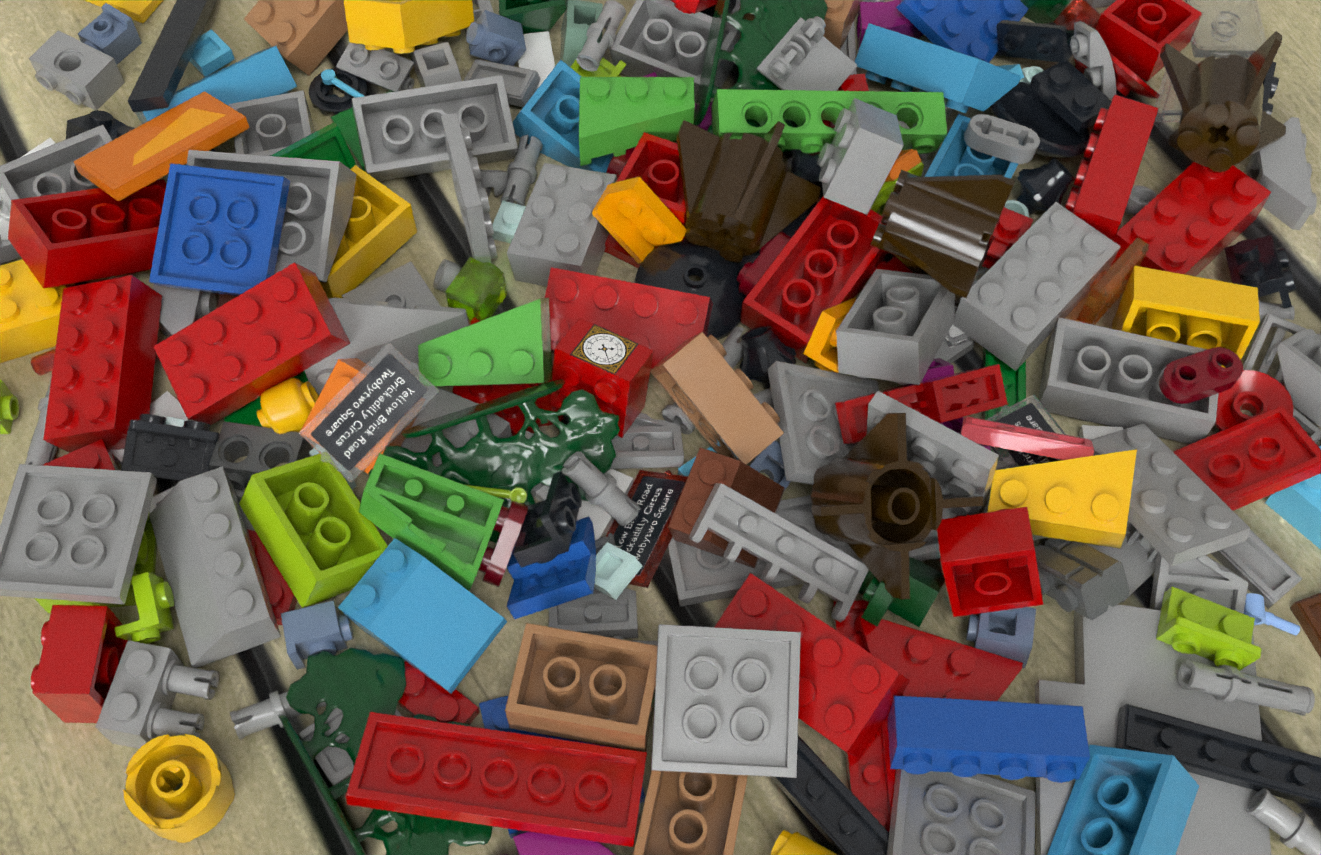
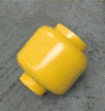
(287, 405)

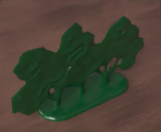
(757, 40)
(515, 459)
(361, 685)

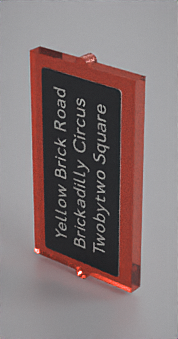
(649, 532)

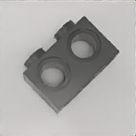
(260, 445)

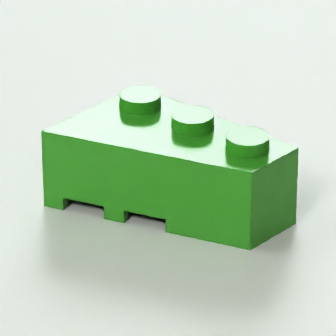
(621, 109)
(494, 351)
(431, 516)

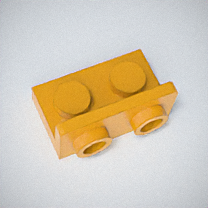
(637, 218)
(823, 341)

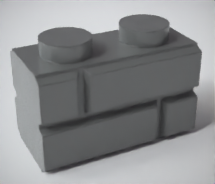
(1080, 577)

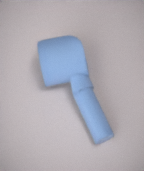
(1255, 608)

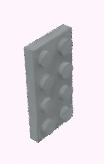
(1171, 502)

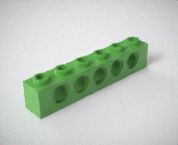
(807, 108)

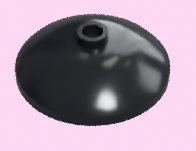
(1028, 109)
(672, 265)

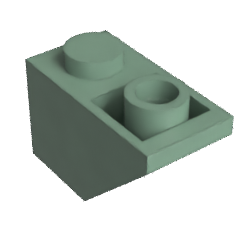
(574, 27)

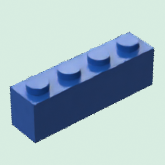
(987, 738)

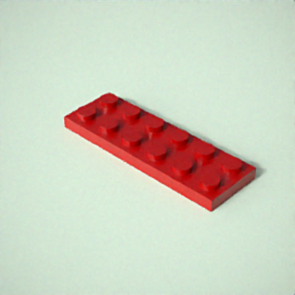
(498, 779)

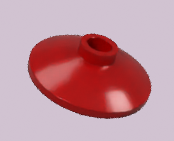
(1128, 81)
(1254, 393)

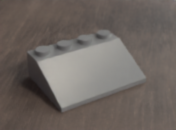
(315, 206)

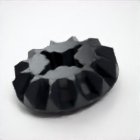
(322, 94)

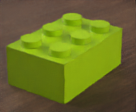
(312, 528)

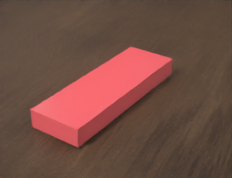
(1026, 439)

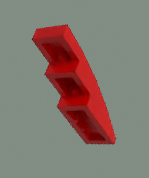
(936, 398)

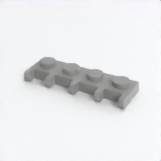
(782, 547)

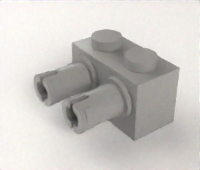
(144, 693)

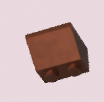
(705, 472)

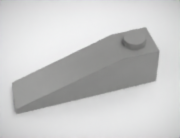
(1302, 372)

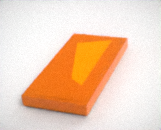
(148, 150)

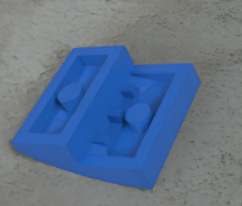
(557, 581)

